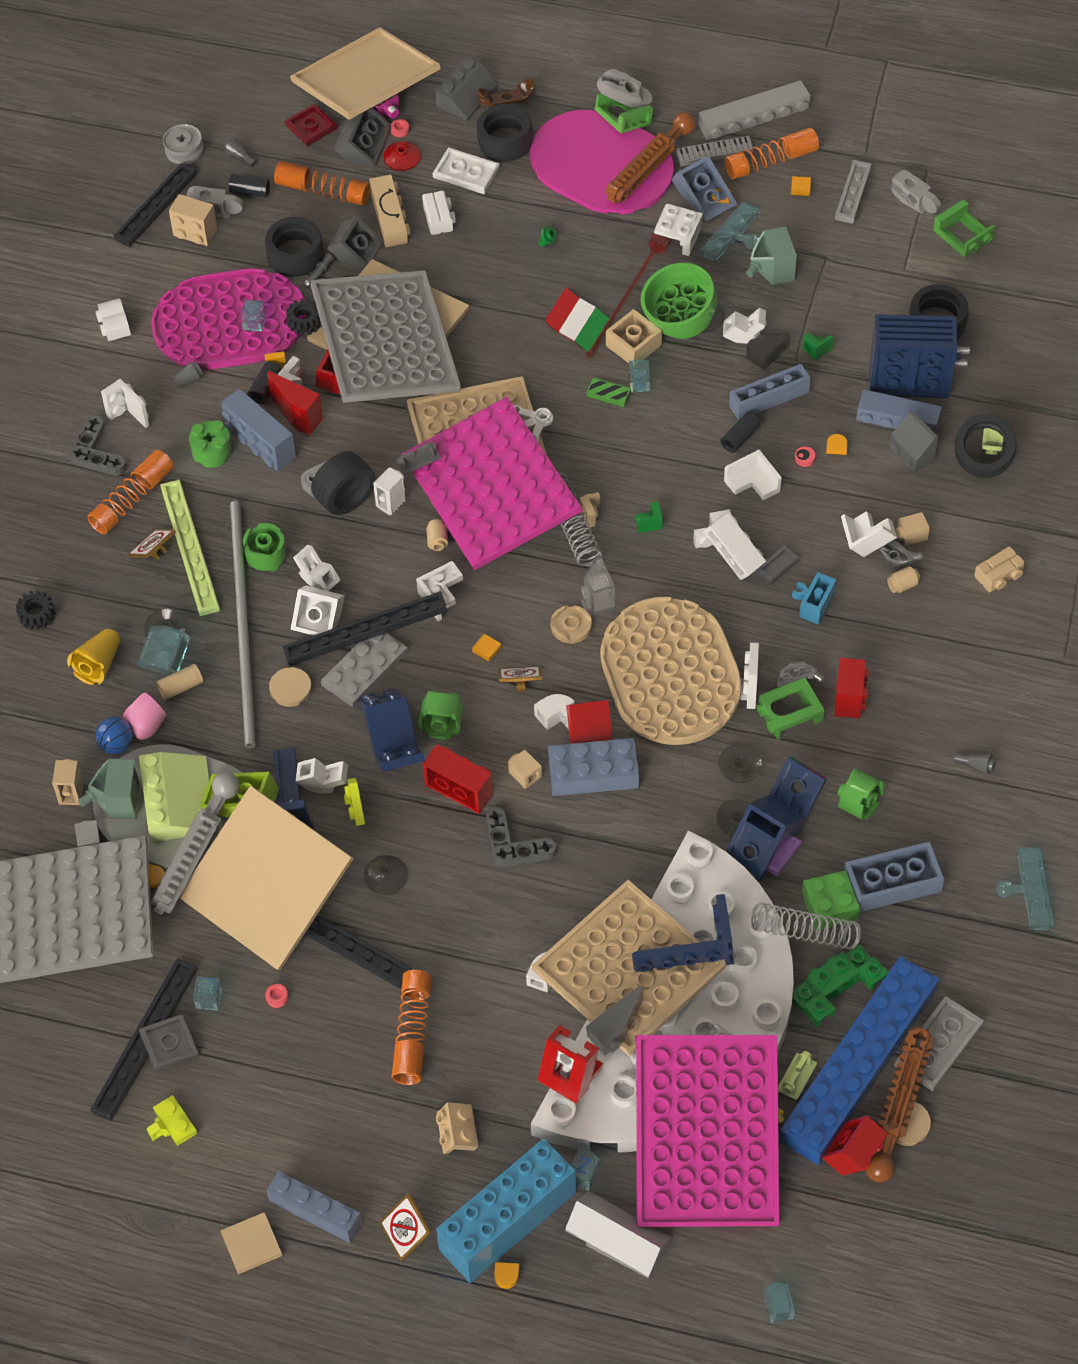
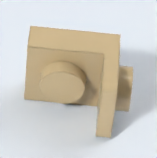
(589, 504)

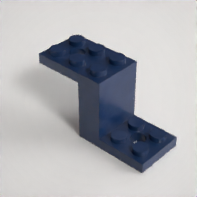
(390, 729)
(776, 817)

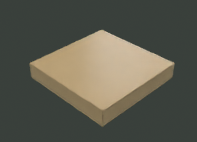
(251, 1243)

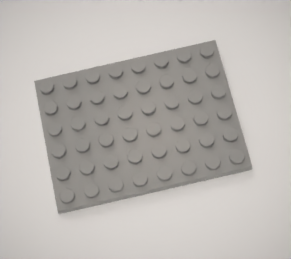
(384, 336)
(75, 909)

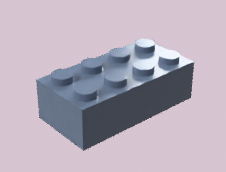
(258, 430)
(593, 767)
(895, 876)

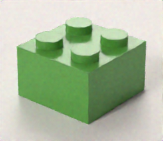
(831, 897)

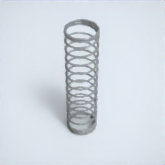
(587, 550)
(843, 934)

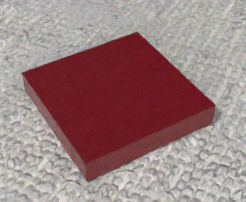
(311, 124)

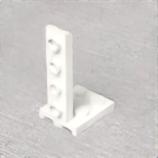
(749, 683)

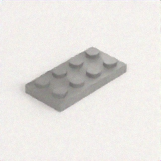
(363, 667)
(952, 1032)

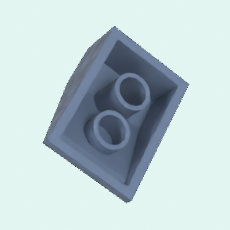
(697, 185)

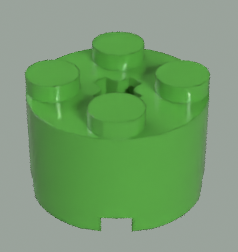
(210, 443)
(264, 547)
(441, 715)
(860, 794)

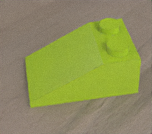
(259, 780)

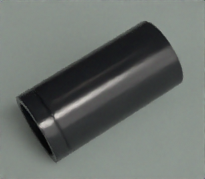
(249, 185)
(259, 389)
(740, 432)

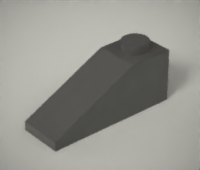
(612, 1026)

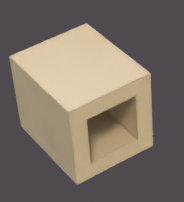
(912, 529)
(524, 768)

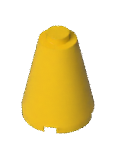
(94, 657)

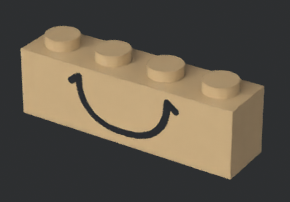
(388, 210)

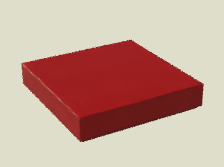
(589, 722)

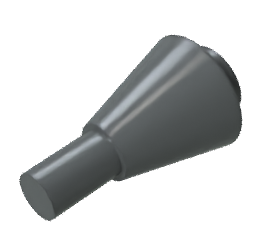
(235, 149)
(981, 762)

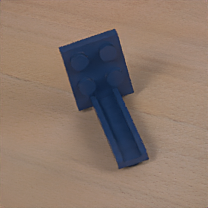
(289, 791)
(692, 953)

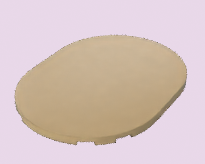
(670, 670)

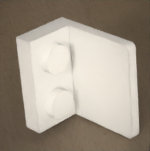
(680, 225)
(121, 397)

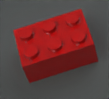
(458, 778)

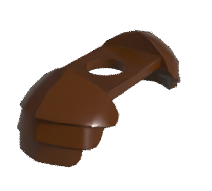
(522, 93)

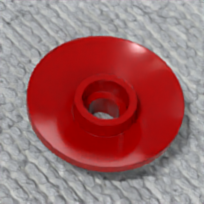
(402, 156)

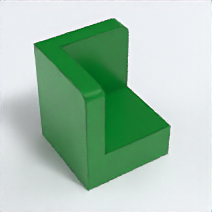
(817, 346)
(650, 520)

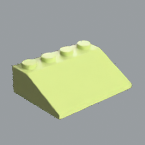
(172, 792)

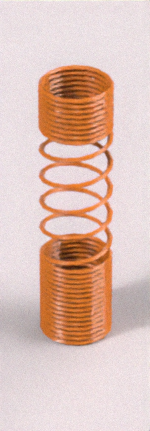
(794, 145)
(298, 178)
(148, 474)
(409, 1053)

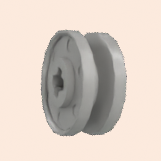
(183, 144)

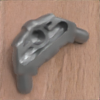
(898, 555)
(797, 671)

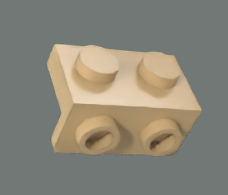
(457, 1127)

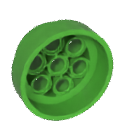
(675, 289)

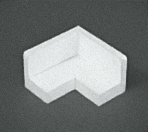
(753, 472)
(864, 536)
(438, 581)

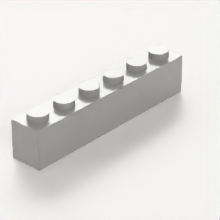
(753, 110)

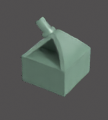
(774, 256)
(115, 789)

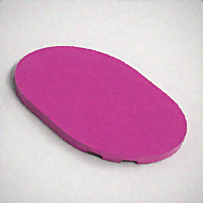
(584, 153)
(204, 318)

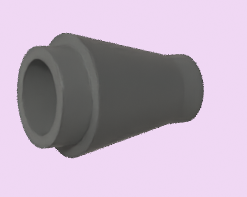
(188, 374)

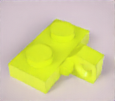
(353, 798)
(171, 1122)

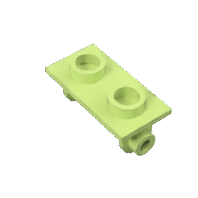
(797, 1075)

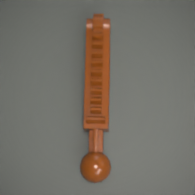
(649, 159)
(901, 1101)

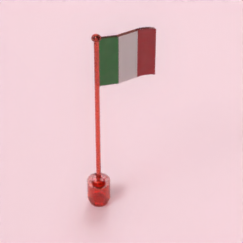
(586, 323)

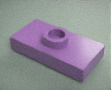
(783, 855)

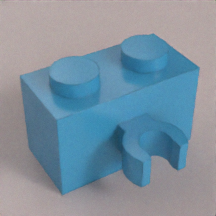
(815, 598)

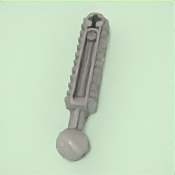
(193, 845)

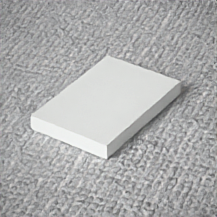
(466, 170)

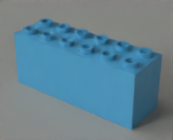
(506, 1210)

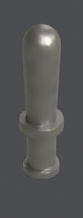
(321, 267)

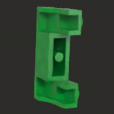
(834, 978)

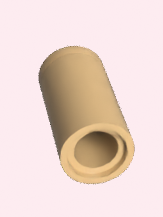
(179, 681)

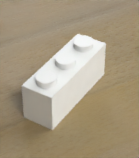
(734, 546)

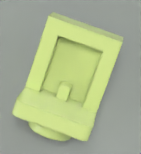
(992, 442)

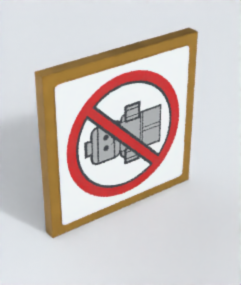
(152, 543)
(520, 675)
(405, 1227)

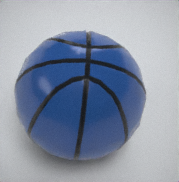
(114, 735)

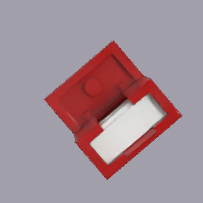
(568, 1065)

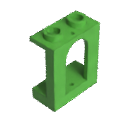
(628, 120)
(959, 213)
(779, 723)

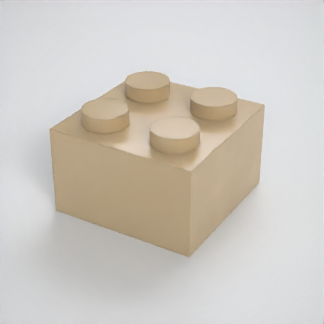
(193, 220)
(633, 337)

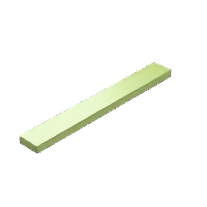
(190, 548)

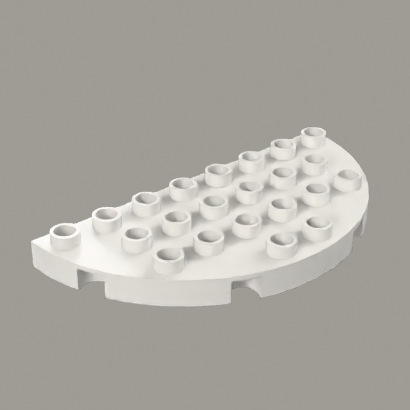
(743, 998)

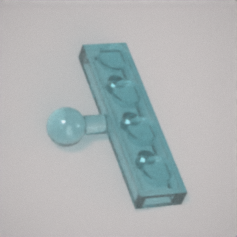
(730, 231)
(1033, 887)

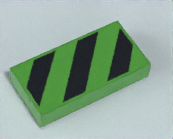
(608, 392)

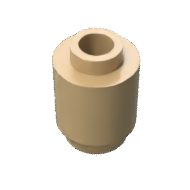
(437, 535)
(903, 580)

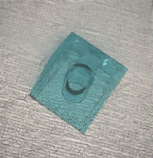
(163, 649)

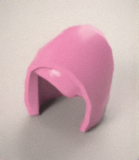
(144, 716)

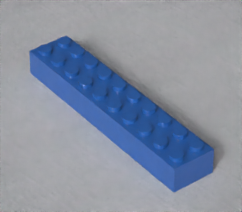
(858, 1060)

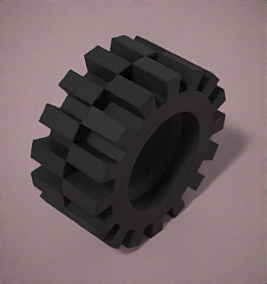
(303, 325)
(33, 600)

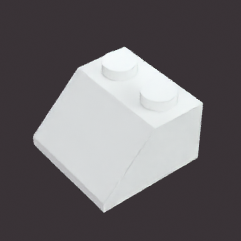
(316, 610)

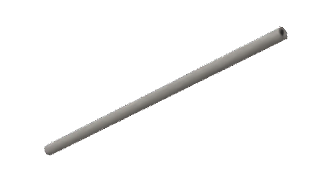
(242, 621)

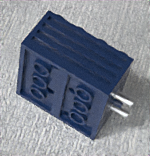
(914, 355)

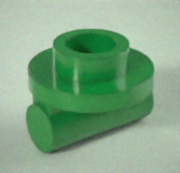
(548, 236)

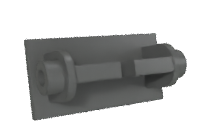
(414, 460)

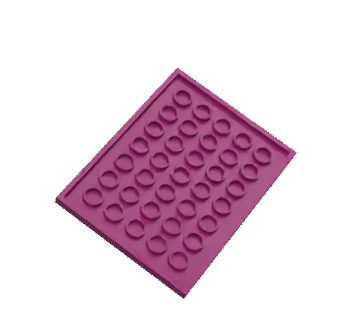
(494, 484)
(707, 1130)

